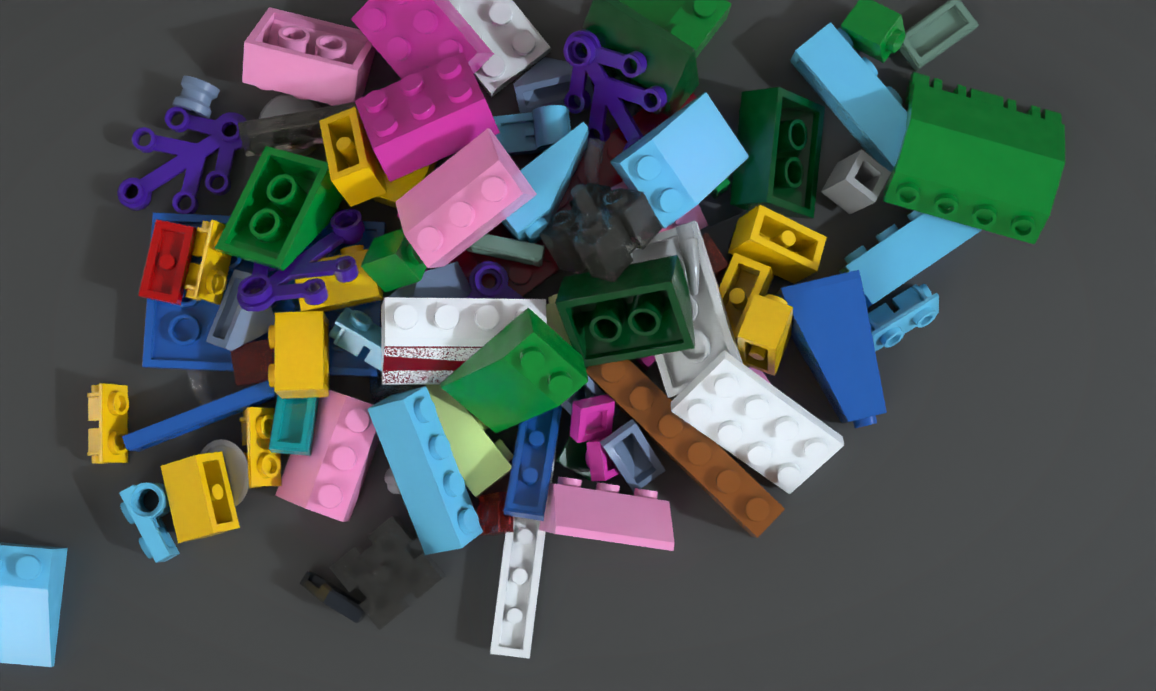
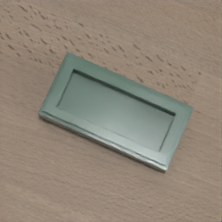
(937, 33)
(509, 249)

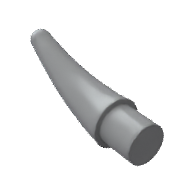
(690, 252)

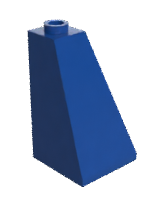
(838, 344)

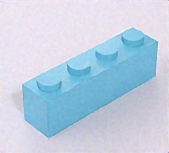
(854, 93)
(905, 253)
(425, 470)

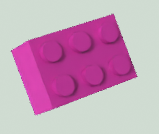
(419, 34)
(425, 116)

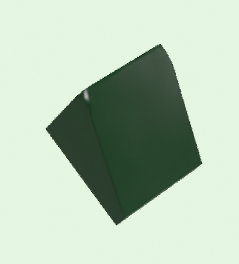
(574, 458)

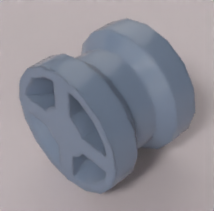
(196, 96)

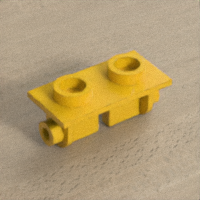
(209, 278)
(110, 407)
(263, 466)

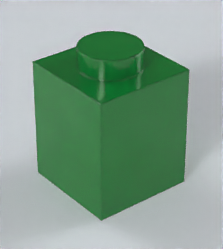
(874, 29)
(393, 261)

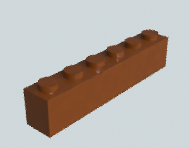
(688, 447)

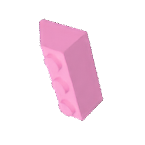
(307, 58)
(462, 200)
(338, 461)
(608, 515)

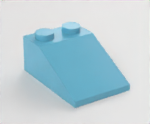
(681, 159)
(550, 179)
(30, 602)

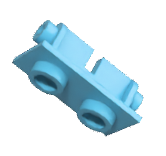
(915, 309)
(354, 331)

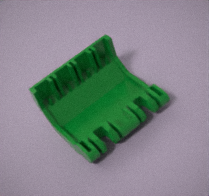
(978, 160)

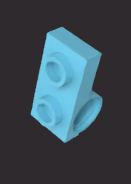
(533, 131)
(155, 537)

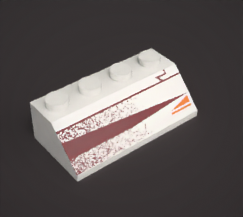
(434, 336)

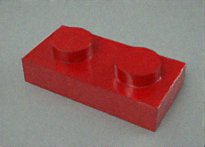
(168, 262)

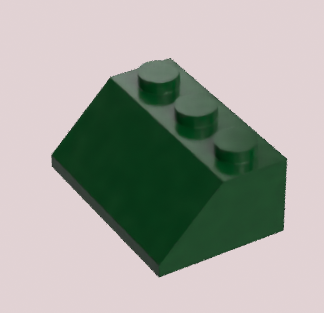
(669, 59)
(783, 150)
(629, 318)

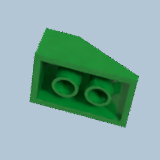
(687, 20)
(280, 209)
(518, 374)

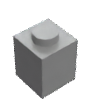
(856, 182)

